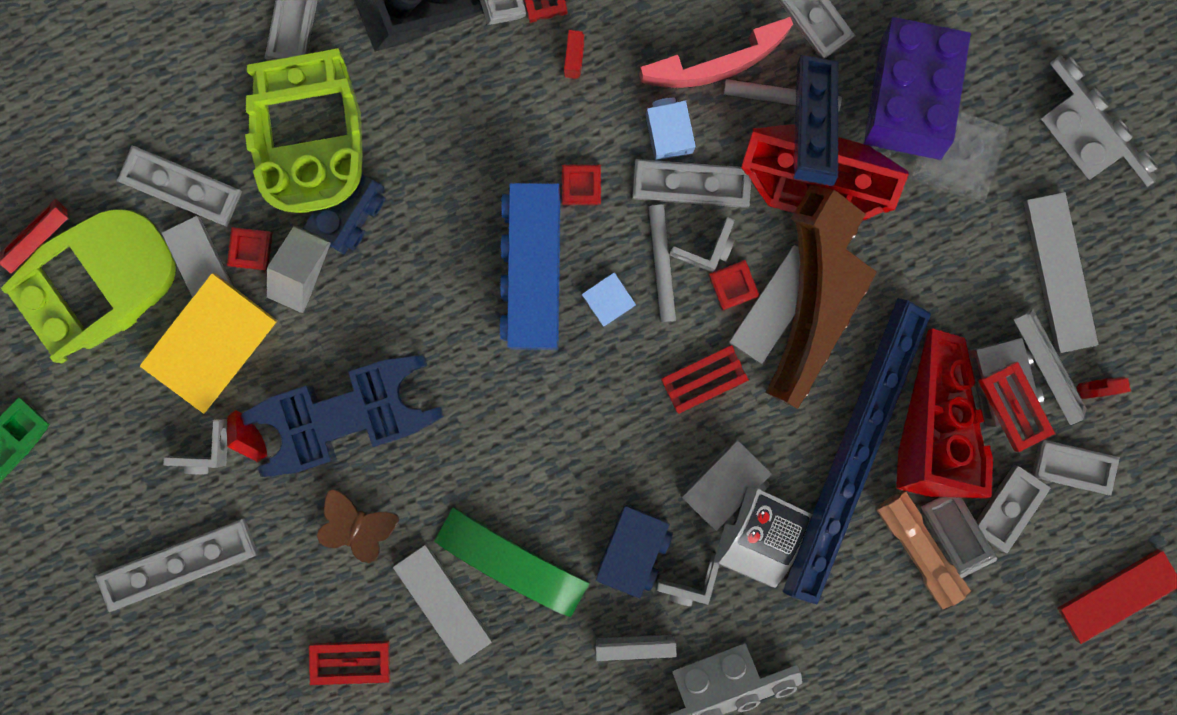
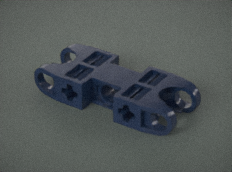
(311, 425)

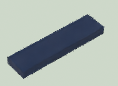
(816, 121)

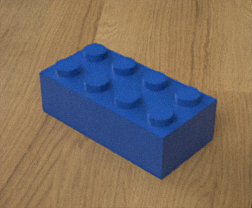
(533, 266)

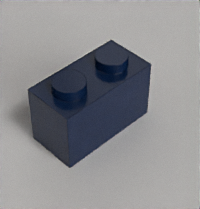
(633, 550)

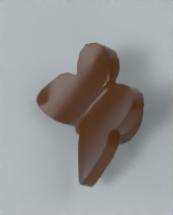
(354, 528)

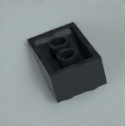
(402, 21)

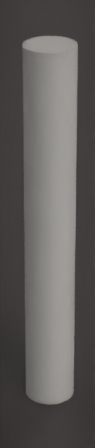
(763, 92)
(662, 263)

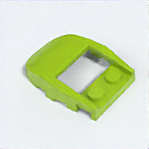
(312, 172)
(124, 260)

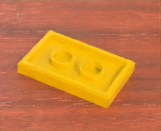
(208, 343)

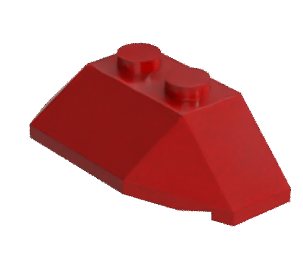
(863, 177)

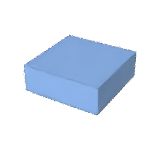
(608, 299)

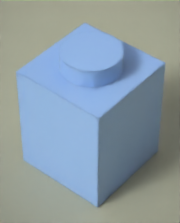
(670, 129)

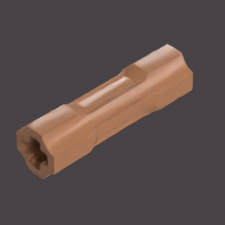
(938, 574)

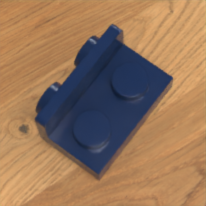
(344, 221)

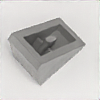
(296, 268)

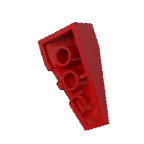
(942, 434)

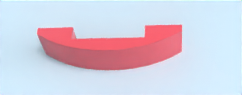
(671, 74)

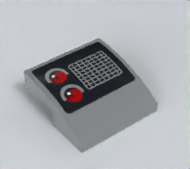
(764, 538)

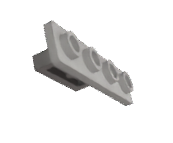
(1089, 131)
(730, 683)

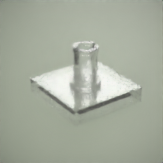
(968, 163)

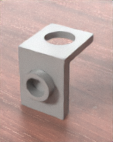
(720, 251)
(200, 465)
(686, 595)

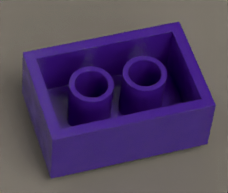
(917, 88)

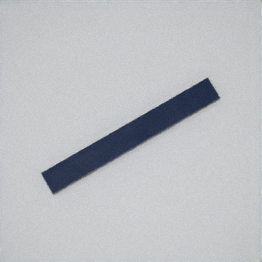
(857, 451)

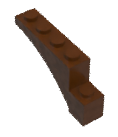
(828, 291)

